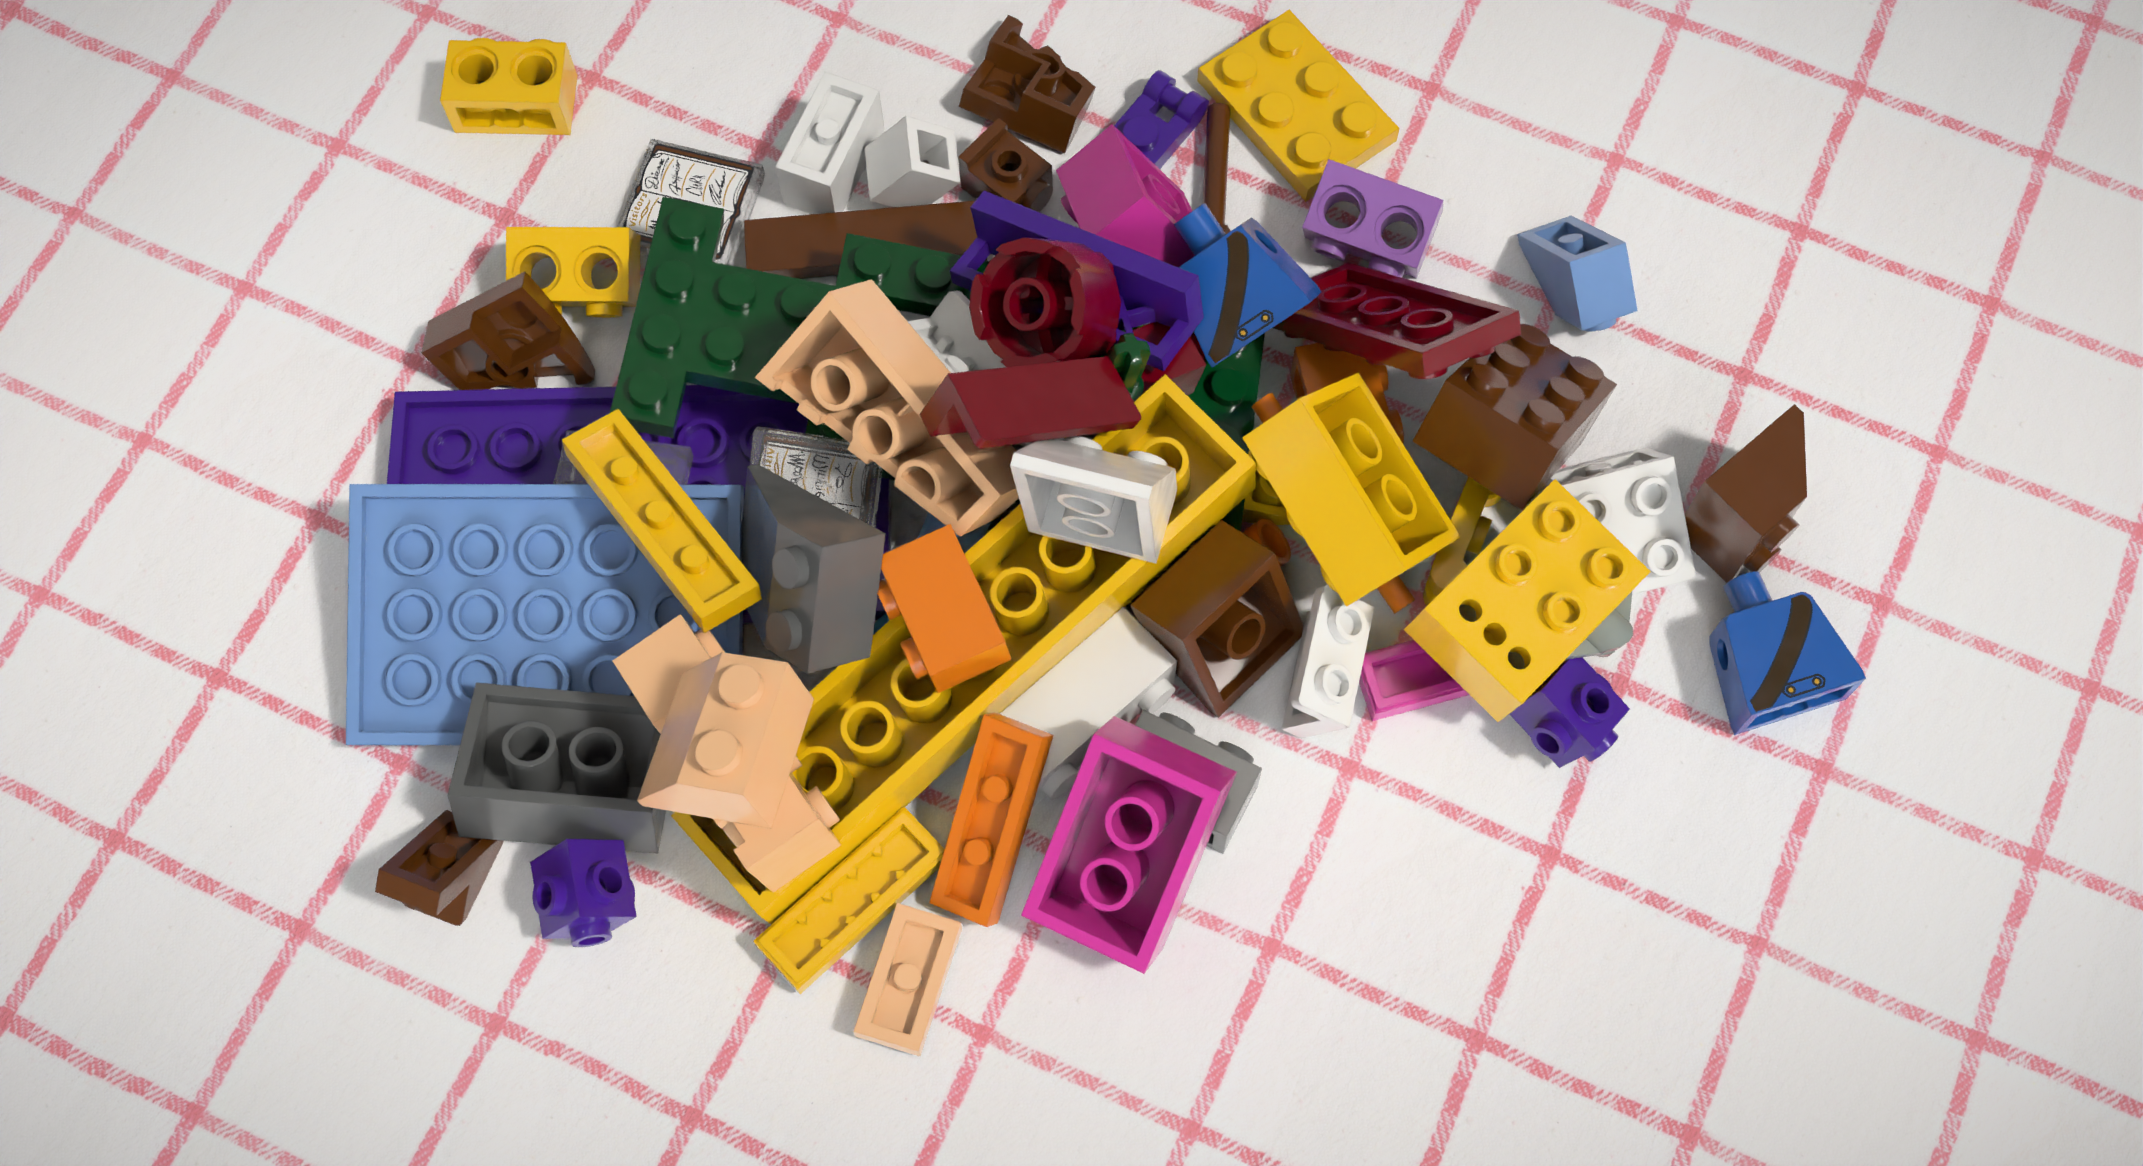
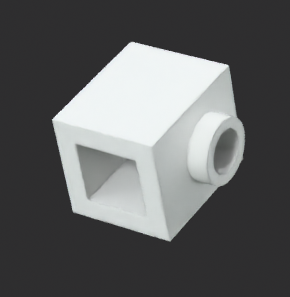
(912, 163)

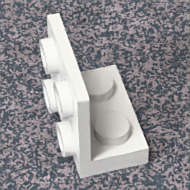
(1642, 506)

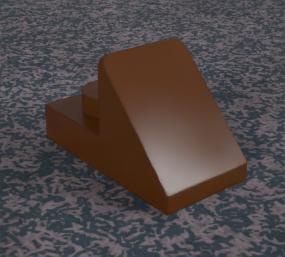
(439, 871)

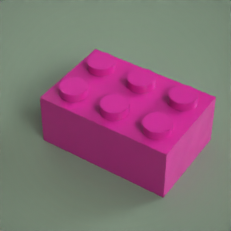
(1128, 843)

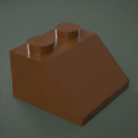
(1751, 500)
(1222, 615)

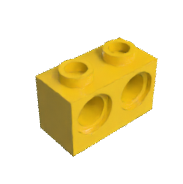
(509, 96)
(575, 255)

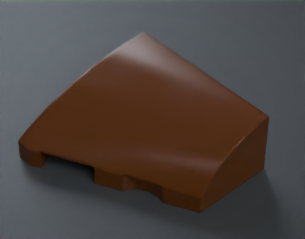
(1028, 89)
(506, 340)

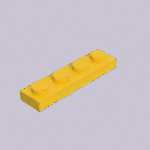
(662, 520)

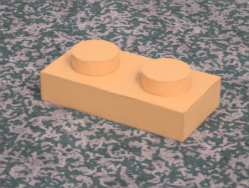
(908, 979)

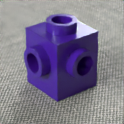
(1572, 714)
(583, 890)

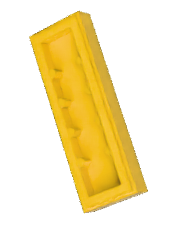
(851, 900)

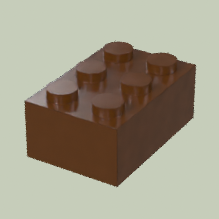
(1515, 414)

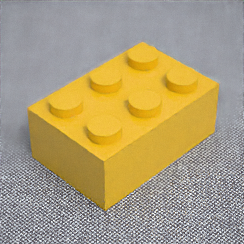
(1350, 487)

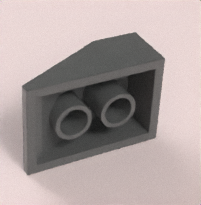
(813, 573)

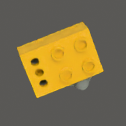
(1531, 600)

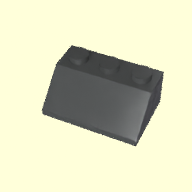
(555, 768)

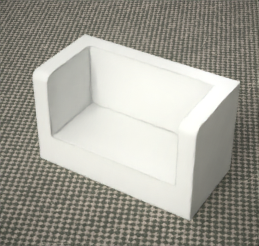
(829, 145)

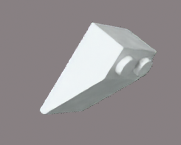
(1095, 495)

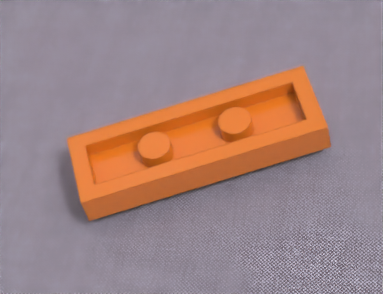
(991, 819)

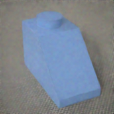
(1581, 272)

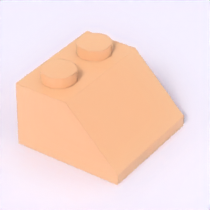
(729, 740)

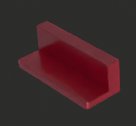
(1031, 402)

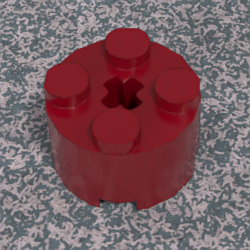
(1046, 302)

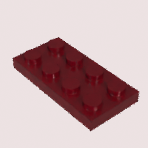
(1400, 321)

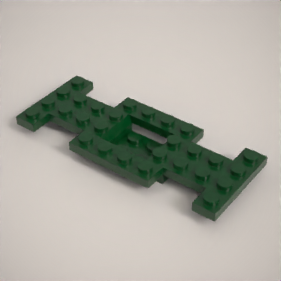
(727, 321)

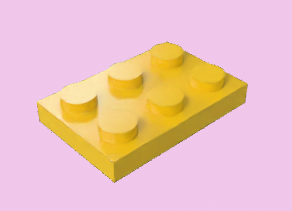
(1297, 103)

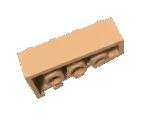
(868, 381)
(803, 819)

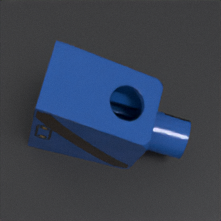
(1243, 282)
(1778, 656)

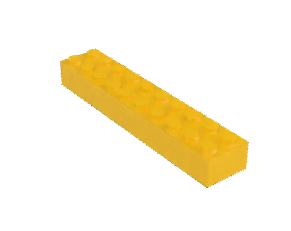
(887, 736)

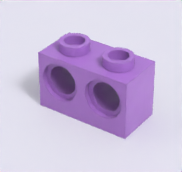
(1379, 206)

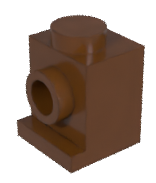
(987, 167)

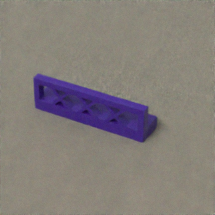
(1146, 285)

